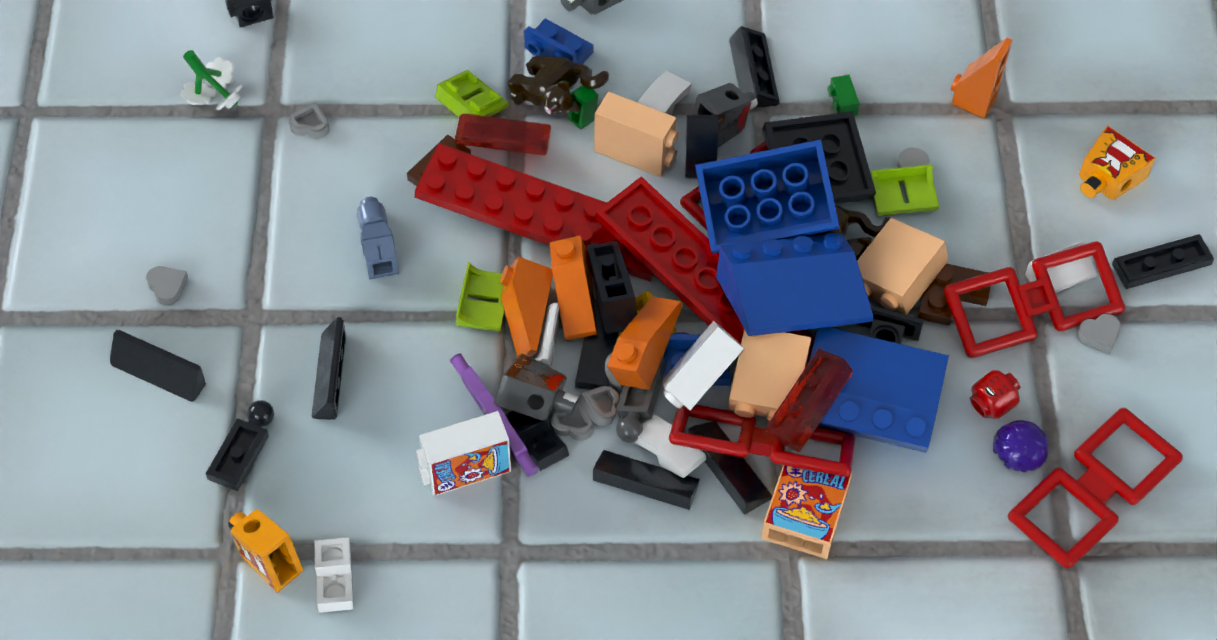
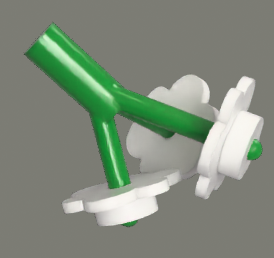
(216, 75)

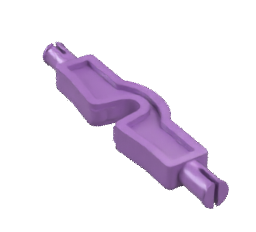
(485, 403)

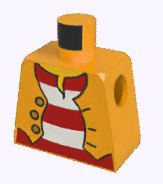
(1114, 166)
(259, 537)

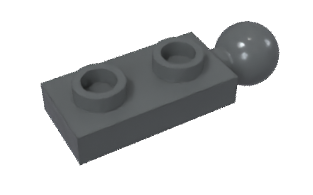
(637, 405)

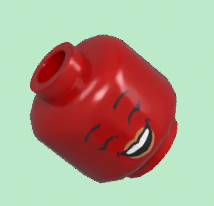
(995, 394)

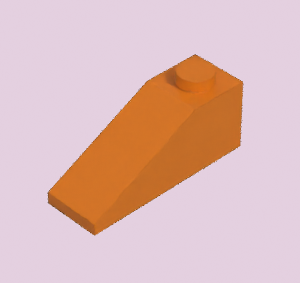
(981, 81)
(574, 287)
(525, 302)
(644, 343)

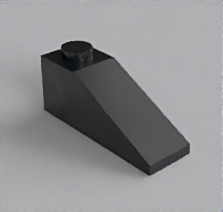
(612, 286)

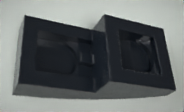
(700, 142)
(539, 438)

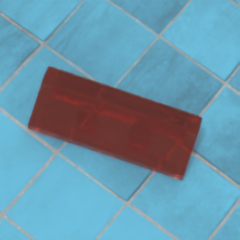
(503, 134)
(809, 400)

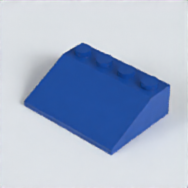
(767, 195)
(793, 284)
(890, 392)

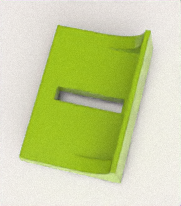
(463, 85)
(918, 187)
(479, 313)

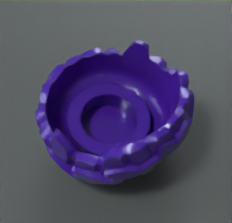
(1021, 445)

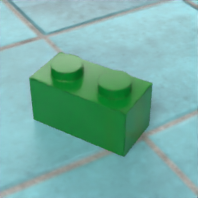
(843, 95)
(587, 101)

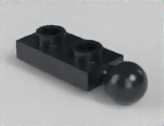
(241, 447)

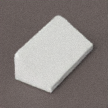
(1067, 274)
(548, 335)

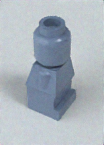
(376, 239)

